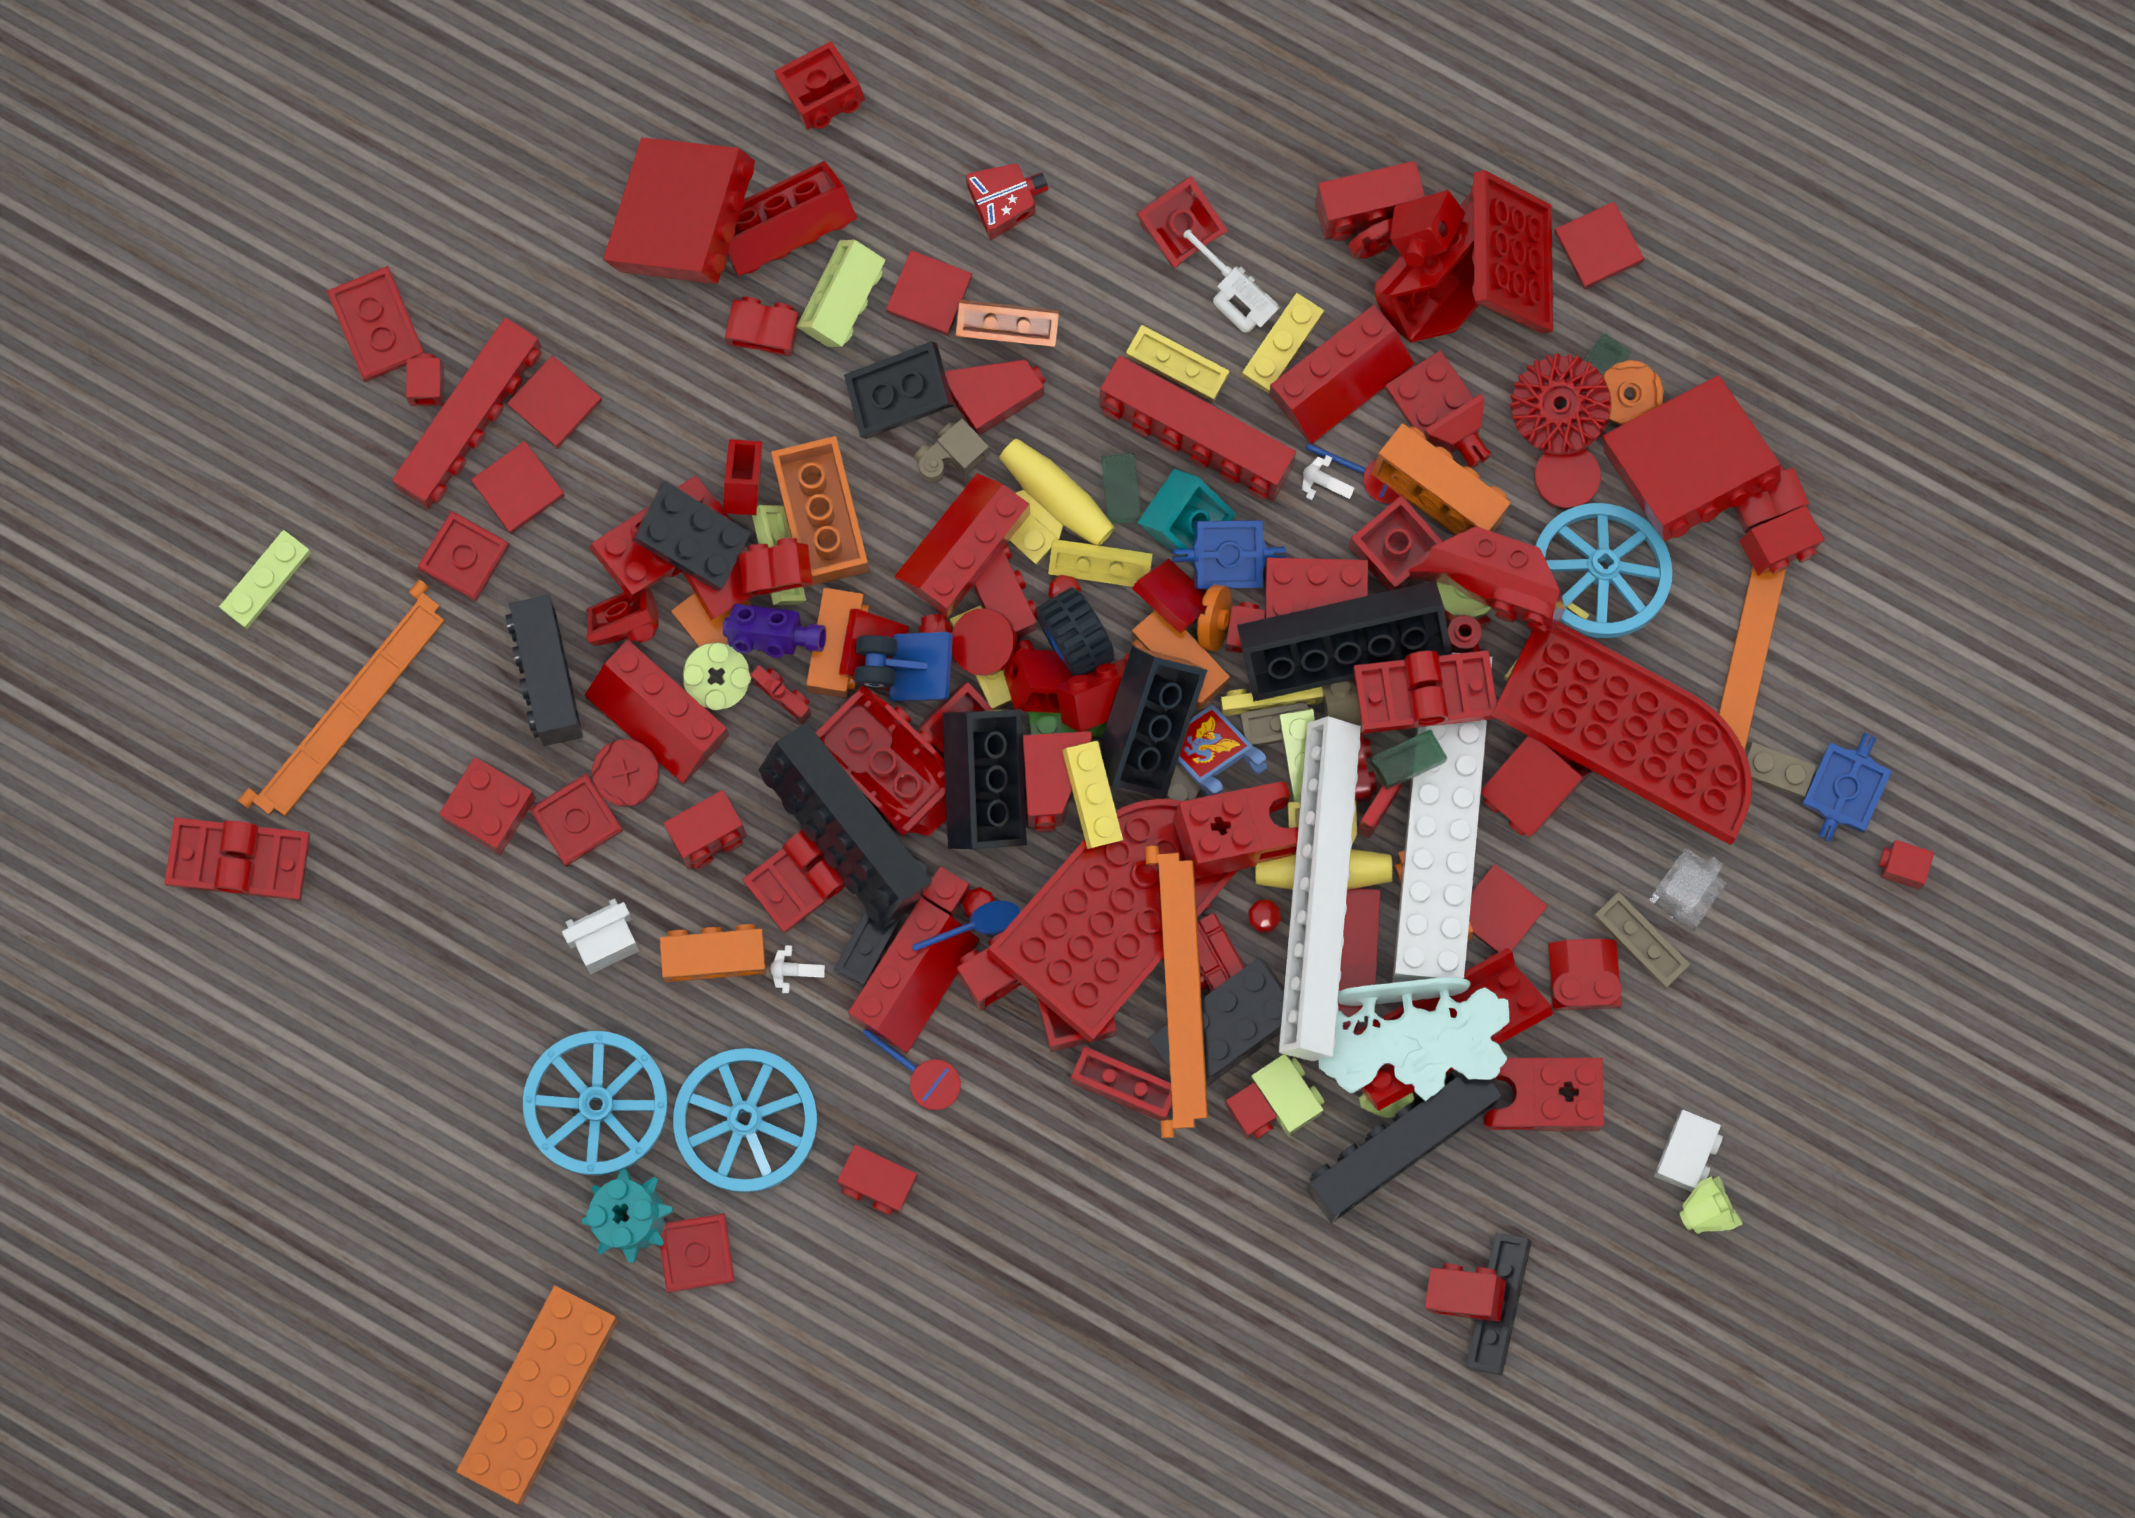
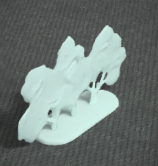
(1420, 1041)

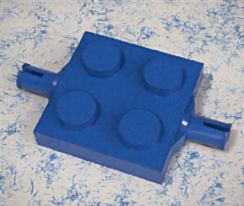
(1228, 553)
(1846, 787)

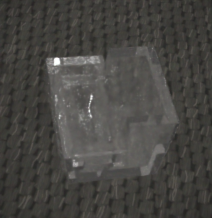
(1689, 889)

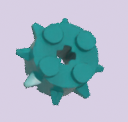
(645, 1212)

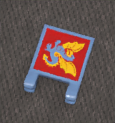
(1214, 746)

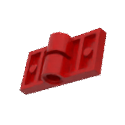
(633, 565)
(1425, 691)
(237, 858)
(794, 882)

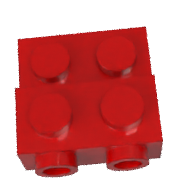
(820, 86)

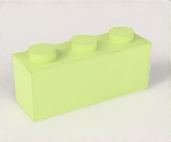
(841, 293)

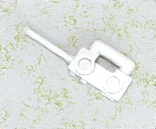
(1242, 286)

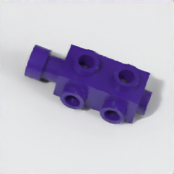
(771, 631)

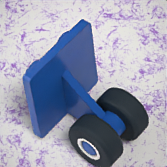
(917, 667)

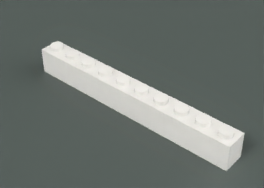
(1320, 889)

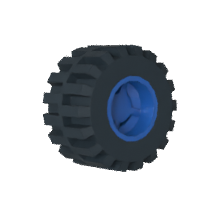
(1075, 632)

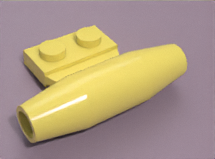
(1053, 503)
(1365, 867)

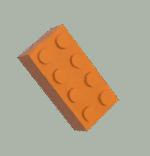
(1438, 484)
(821, 508)

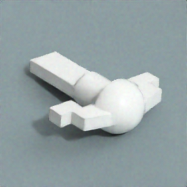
(1313, 474)
(780, 968)

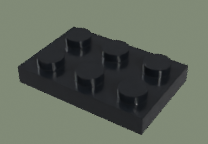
(898, 390)
(691, 536)

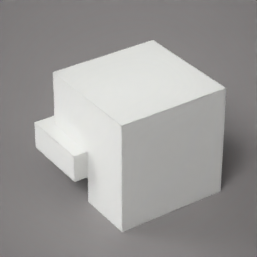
(602, 936)

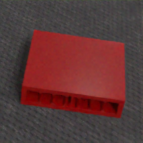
(679, 210)
(1692, 458)

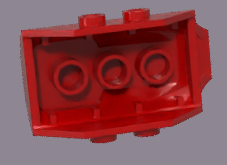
(1437, 294)
(1497, 573)
(889, 762)

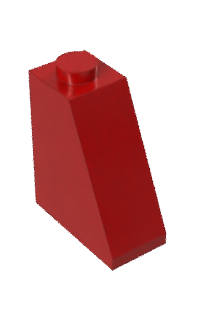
(994, 391)

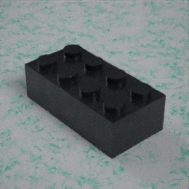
(546, 670)
(1150, 721)
(984, 779)
(1236, 1019)

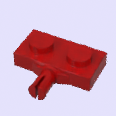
(771, 684)

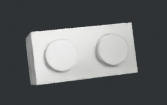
(1688, 1151)

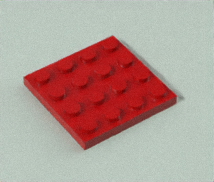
(1512, 252)

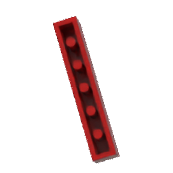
(467, 413)

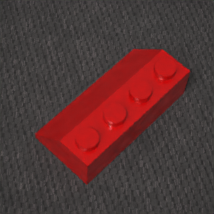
(789, 216)
(1341, 375)
(963, 543)
(656, 712)
(912, 982)

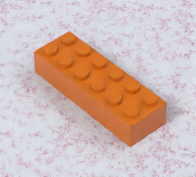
(537, 1395)

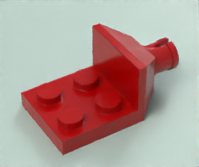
(1441, 408)

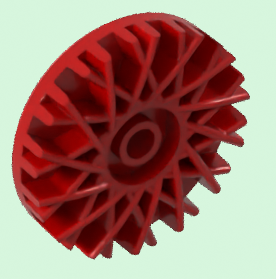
(1556, 380)

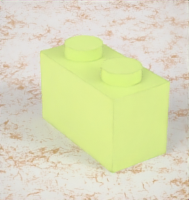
(1288, 1093)

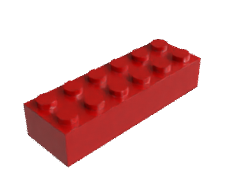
(1196, 429)

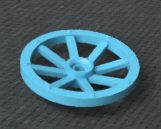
(1603, 577)
(721, 1061)
(597, 1092)

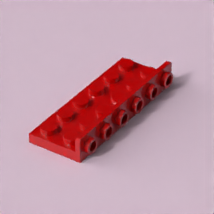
(1496, 974)

